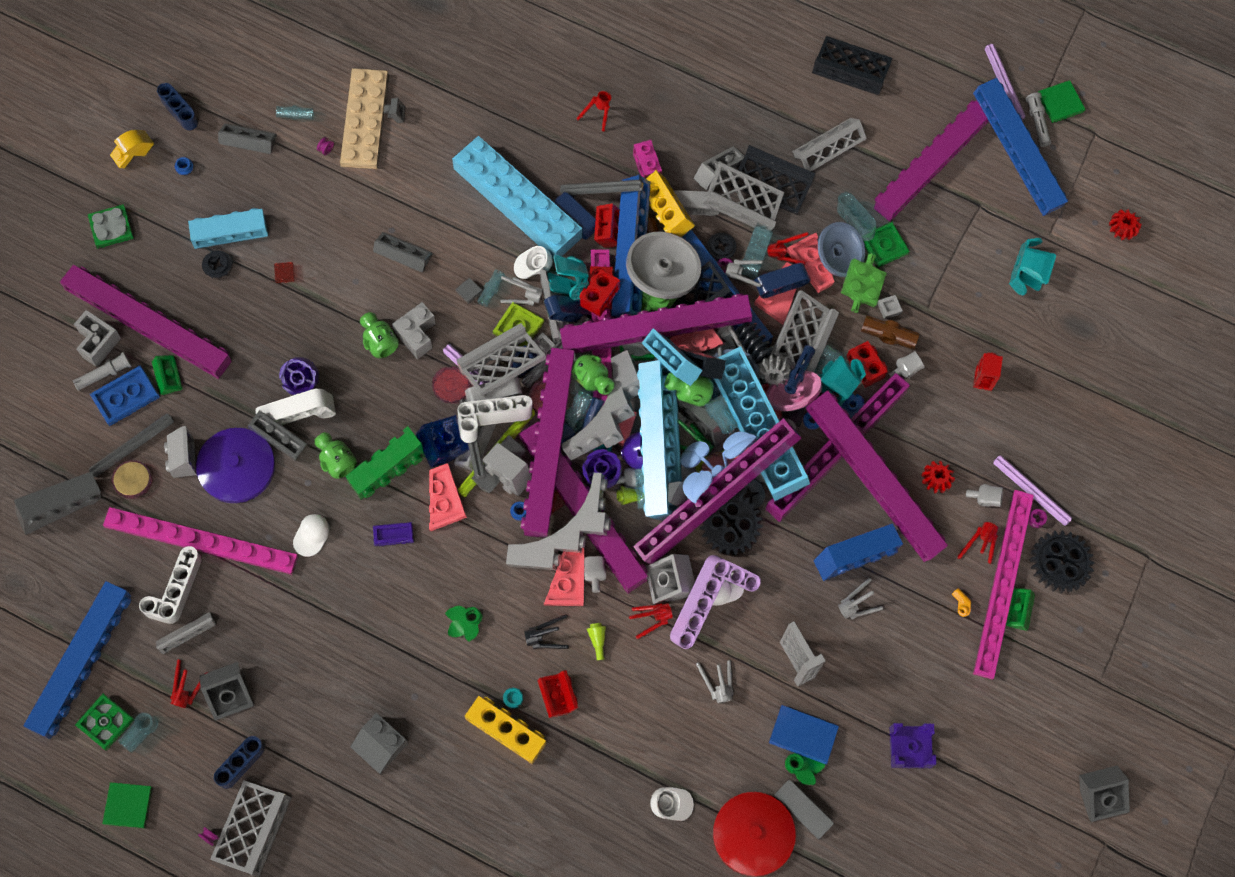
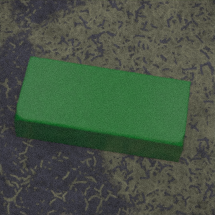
(166, 374)
(1020, 609)

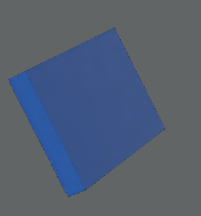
(124, 395)
(803, 734)

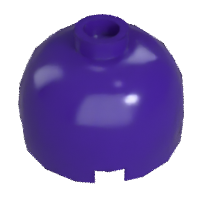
(299, 375)
(632, 451)
(603, 462)

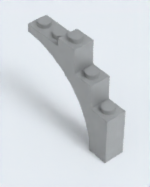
(616, 409)
(588, 520)

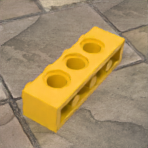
(668, 206)
(528, 751)

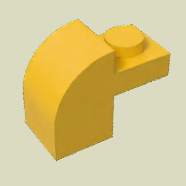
(129, 145)

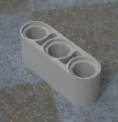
(693, 201)
(508, 389)

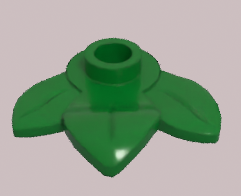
(461, 624)
(806, 768)

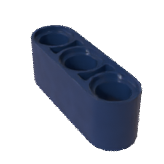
(180, 113)
(577, 213)
(782, 280)
(565, 309)
(236, 773)

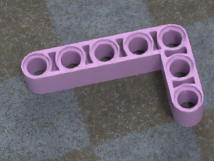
(708, 595)

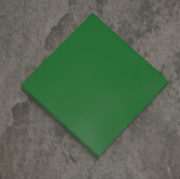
(1061, 101)
(886, 245)
(127, 805)

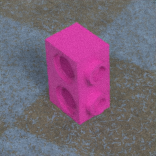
(646, 158)

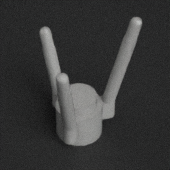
(735, 271)
(532, 293)
(727, 334)
(849, 607)
(723, 692)

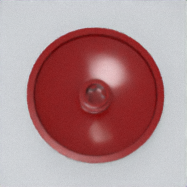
(754, 834)

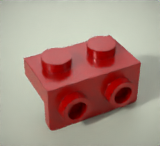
(558, 694)

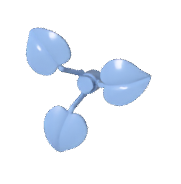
(697, 482)

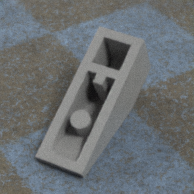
(706, 171)

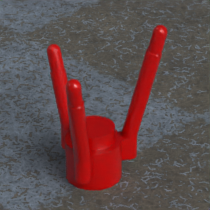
(602, 103)
(778, 249)
(988, 534)
(660, 612)
(179, 696)

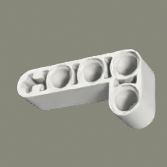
(300, 406)
(491, 411)
(174, 584)

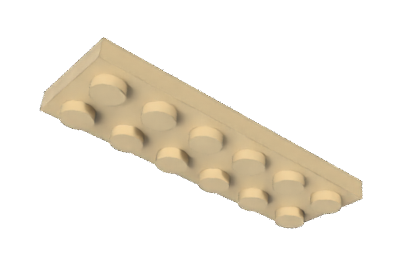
(364, 118)

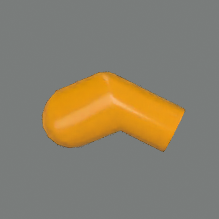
(964, 603)

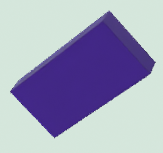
(393, 534)

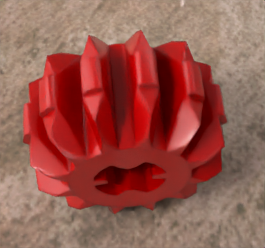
(1125, 224)
(932, 472)

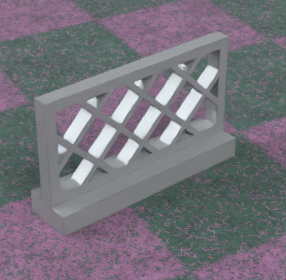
(742, 212)
(820, 336)
(493, 351)
(800, 655)
(265, 837)

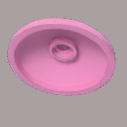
(805, 394)

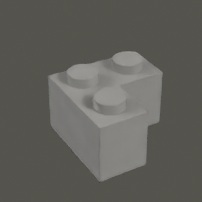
(411, 329)
(99, 338)
(509, 468)

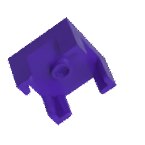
(911, 746)

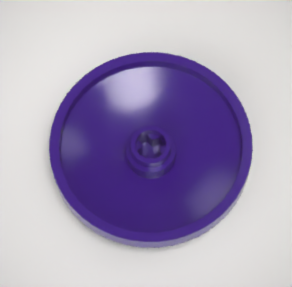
(235, 465)

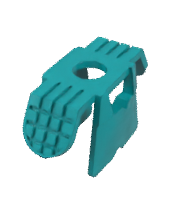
(570, 267)
(1034, 267)
(841, 377)

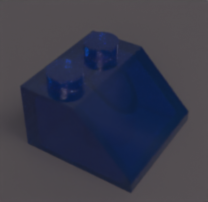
(441, 441)

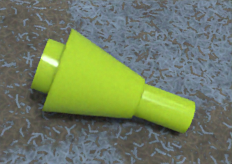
(626, 495)
(597, 636)

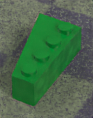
(386, 464)

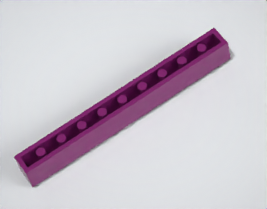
(931, 161)
(146, 321)
(669, 322)
(549, 441)
(829, 456)
(876, 476)
(722, 489)
(610, 546)

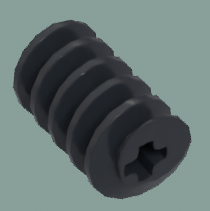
(753, 342)

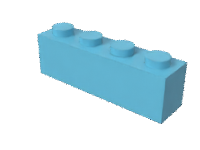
(228, 228)
(672, 357)

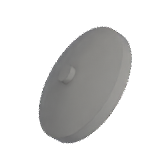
(663, 265)

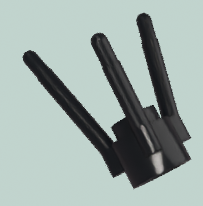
(534, 634)

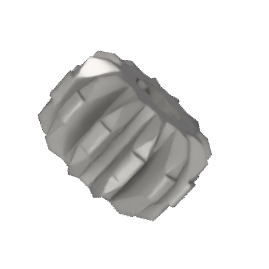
(774, 370)

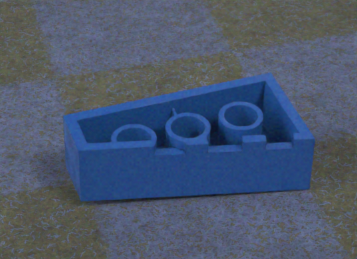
(857, 551)

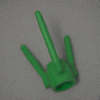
(697, 435)

